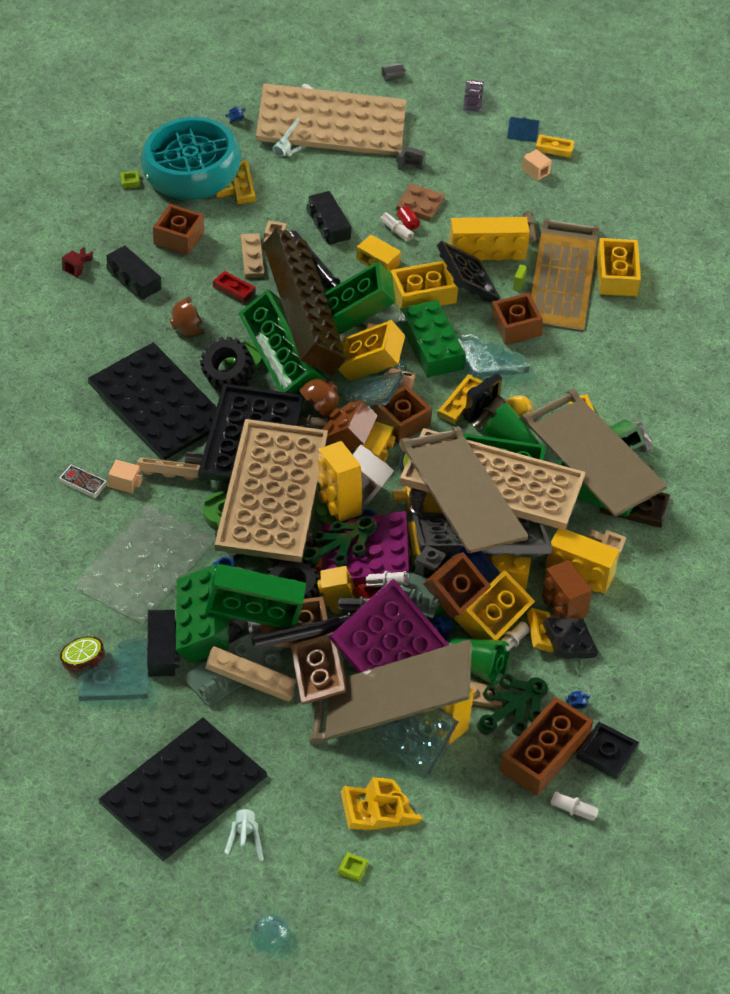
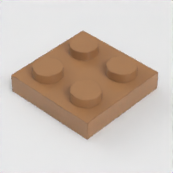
(421, 201)

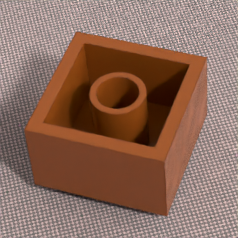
(178, 229)
(517, 318)
(405, 413)
(350, 424)
(457, 585)
(566, 591)

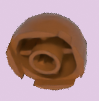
(186, 318)
(321, 395)

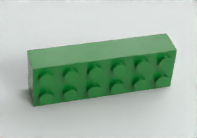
(274, 341)

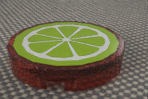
(82, 653)

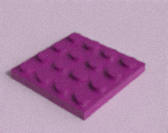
(385, 548)
(386, 631)

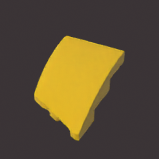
(383, 806)

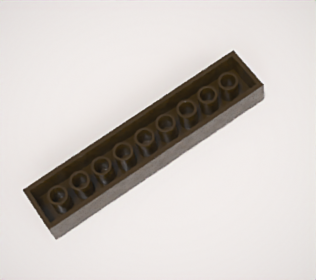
(304, 302)

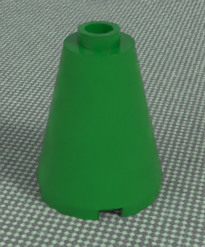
(508, 426)
(487, 658)

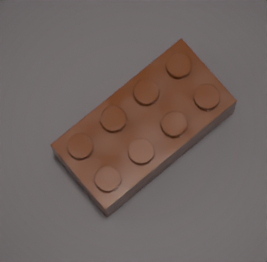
(546, 746)

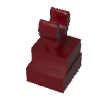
(74, 262)

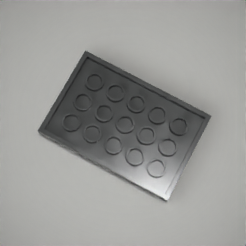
(436, 532)

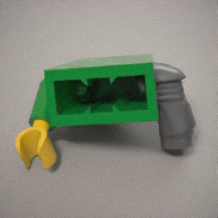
(633, 434)

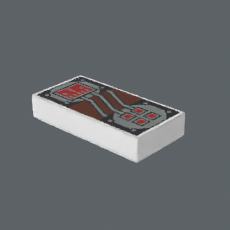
(82, 481)

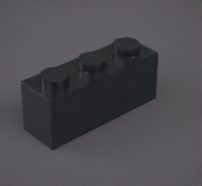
(329, 217)
(133, 272)
(162, 643)

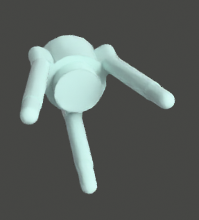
(283, 146)
(245, 824)

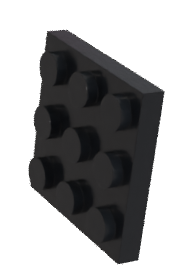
(467, 272)

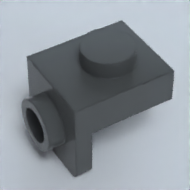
(411, 157)
(428, 559)

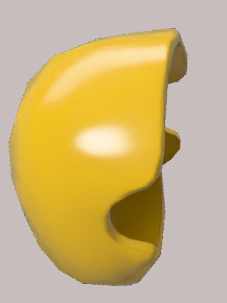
(520, 404)

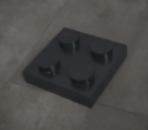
(482, 396)
(570, 637)
(607, 750)

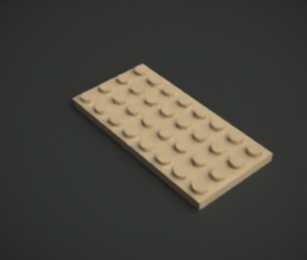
(331, 119)
(529, 485)
(271, 491)

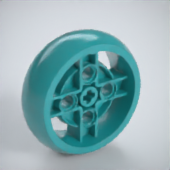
(191, 158)

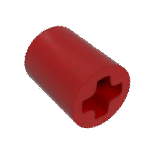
(408, 218)

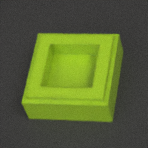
(130, 179)
(520, 278)
(353, 867)

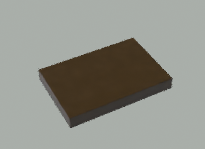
(648, 512)

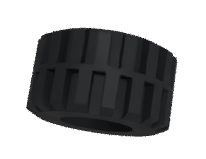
(220, 351)
(300, 572)

